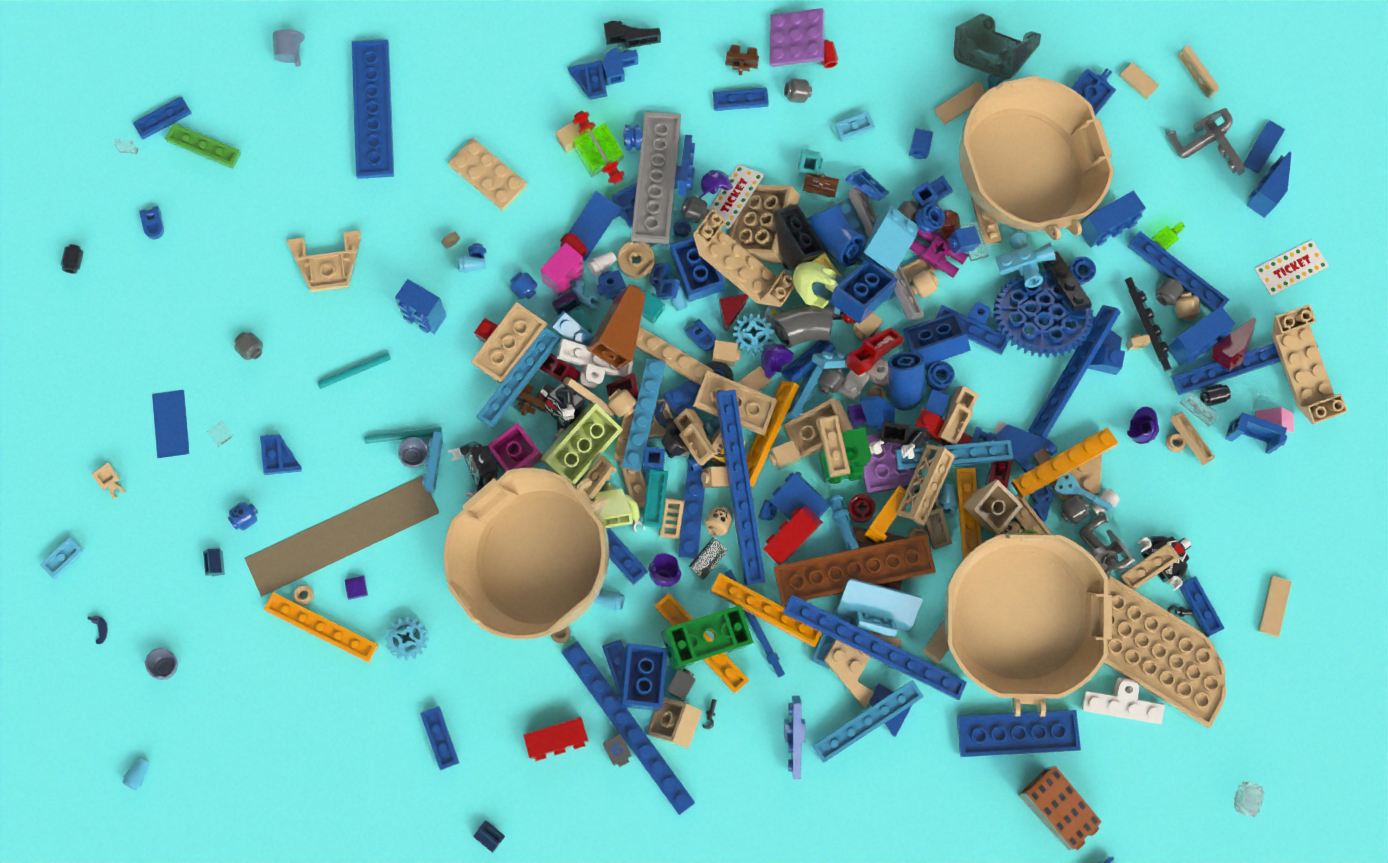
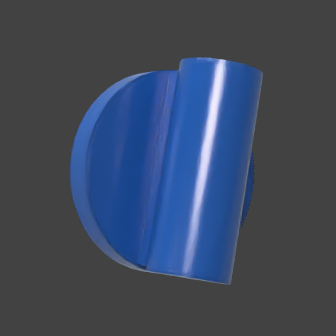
(768, 511)

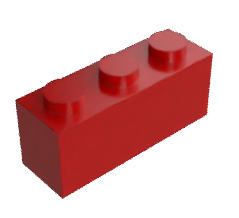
(792, 534)
(556, 739)

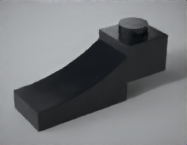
(616, 32)

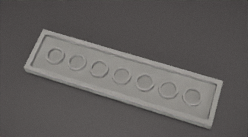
(656, 178)

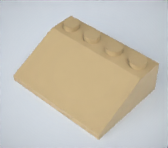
(755, 224)

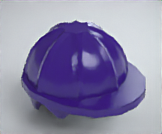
(713, 181)
(774, 358)
(1143, 426)
(664, 570)

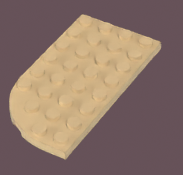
(1165, 655)

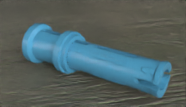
(841, 515)

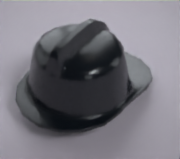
(672, 441)

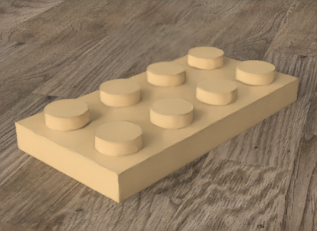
(487, 174)
(508, 342)
(753, 406)

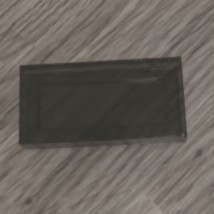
(708, 558)

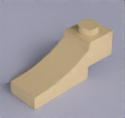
(958, 414)
(694, 436)

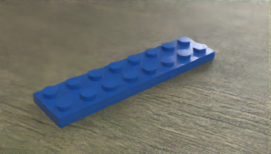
(372, 109)

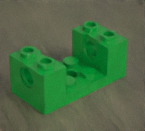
(857, 454)
(687, 640)

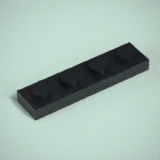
(1067, 283)

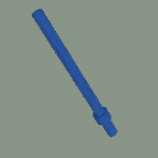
(772, 657)

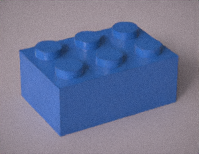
(1112, 219)
(695, 273)
(863, 291)
(420, 307)
(1201, 336)
(643, 677)

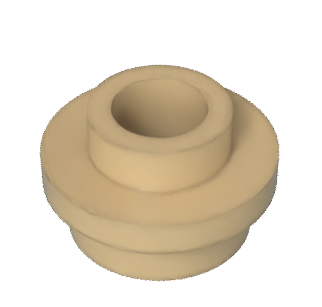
(1176, 437)
(299, 590)

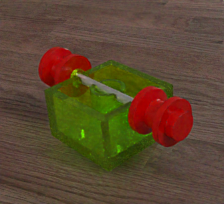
(597, 148)

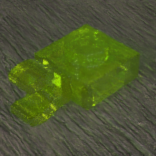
(1167, 236)

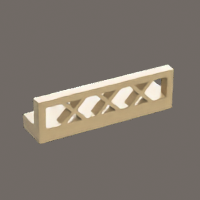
(929, 484)

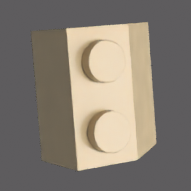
(993, 506)
(675, 723)

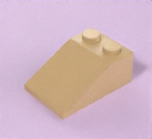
(805, 428)

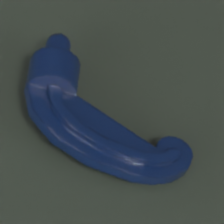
(659, 416)
(102, 628)

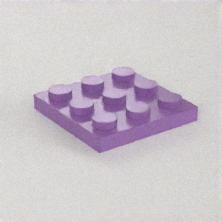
(797, 37)
(882, 471)

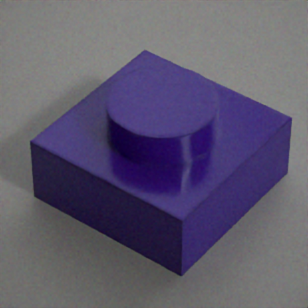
(856, 415)
(356, 587)

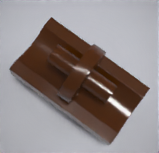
(742, 61)
(820, 184)
(530, 401)

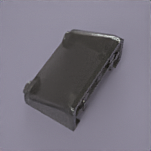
(989, 51)

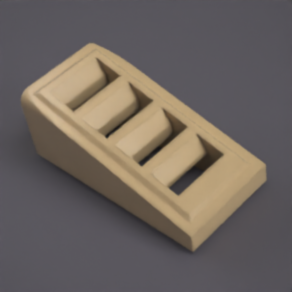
(663, 533)

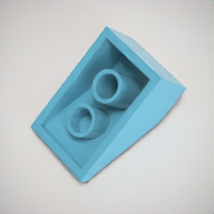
(890, 238)

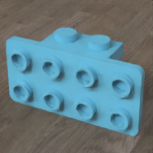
(879, 607)

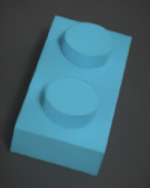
(854, 126)
(830, 360)
(62, 558)

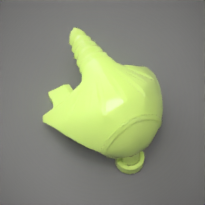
(810, 272)

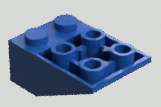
(1271, 187)

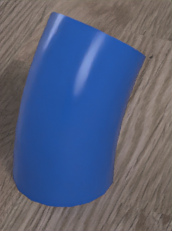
(838, 236)
(906, 380)

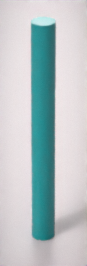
(353, 371)
(401, 435)

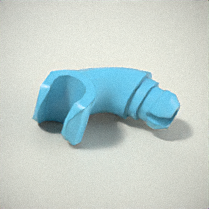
(578, 290)
(710, 425)

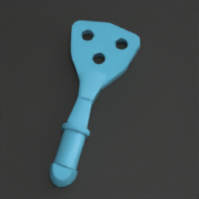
(1077, 490)

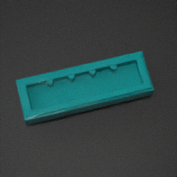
(655, 498)

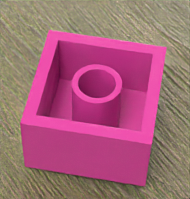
(562, 269)
(515, 449)

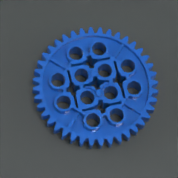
(1041, 337)

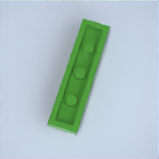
(203, 146)

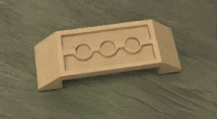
(739, 264)
(1305, 366)

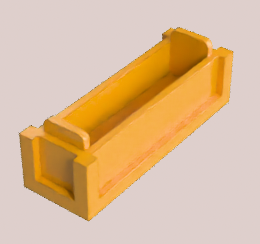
(886, 516)

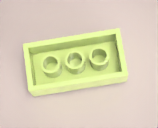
(581, 443)

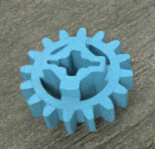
(760, 332)
(409, 631)

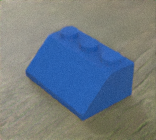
(938, 338)

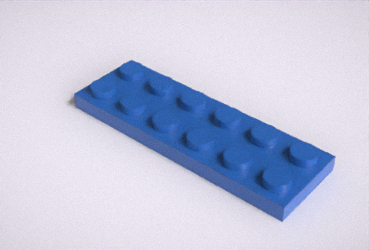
(1018, 734)

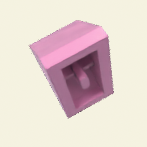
(1278, 416)

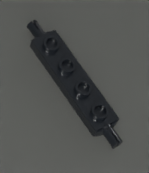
(1147, 315)

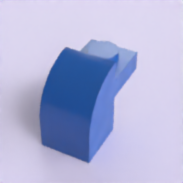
(615, 62)
(932, 192)

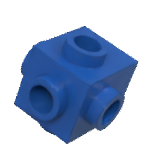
(610, 284)

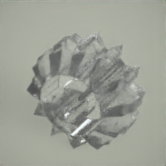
(1249, 799)

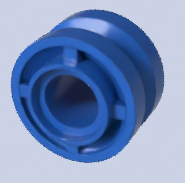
(632, 137)
(929, 218)
(1089, 267)
(940, 367)

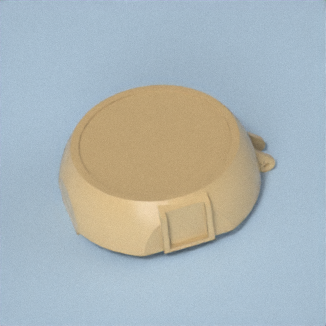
(1035, 156)
(527, 553)
(1029, 617)

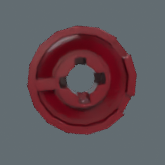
(856, 514)

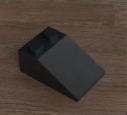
(796, 237)

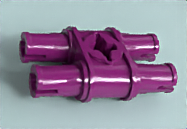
(937, 260)

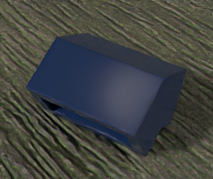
(565, 300)
(213, 562)
(489, 836)

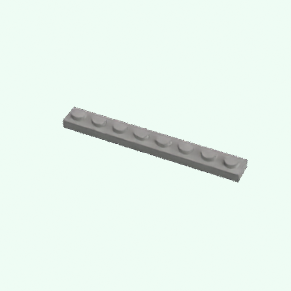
(902, 289)

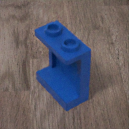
(1259, 429)
(799, 493)

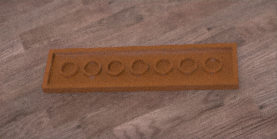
(871, 564)

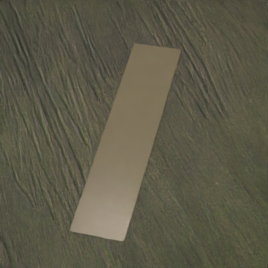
(341, 536)

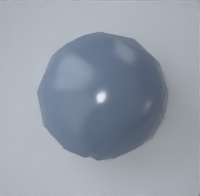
(412, 452)
(161, 664)

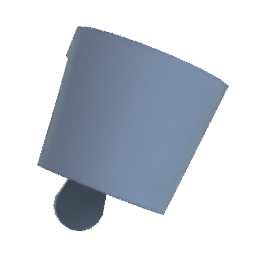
(287, 46)

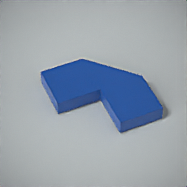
(664, 287)
(1042, 500)

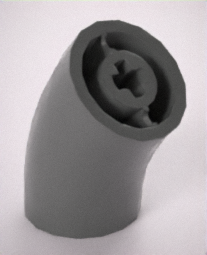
(803, 324)

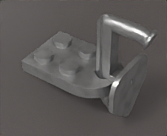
(1213, 133)
(1106, 555)

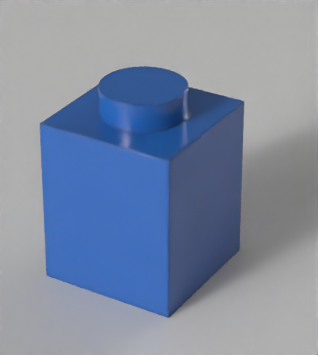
(920, 143)
(964, 240)
(937, 402)
(654, 458)

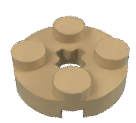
(636, 270)

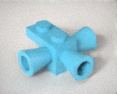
(1024, 259)

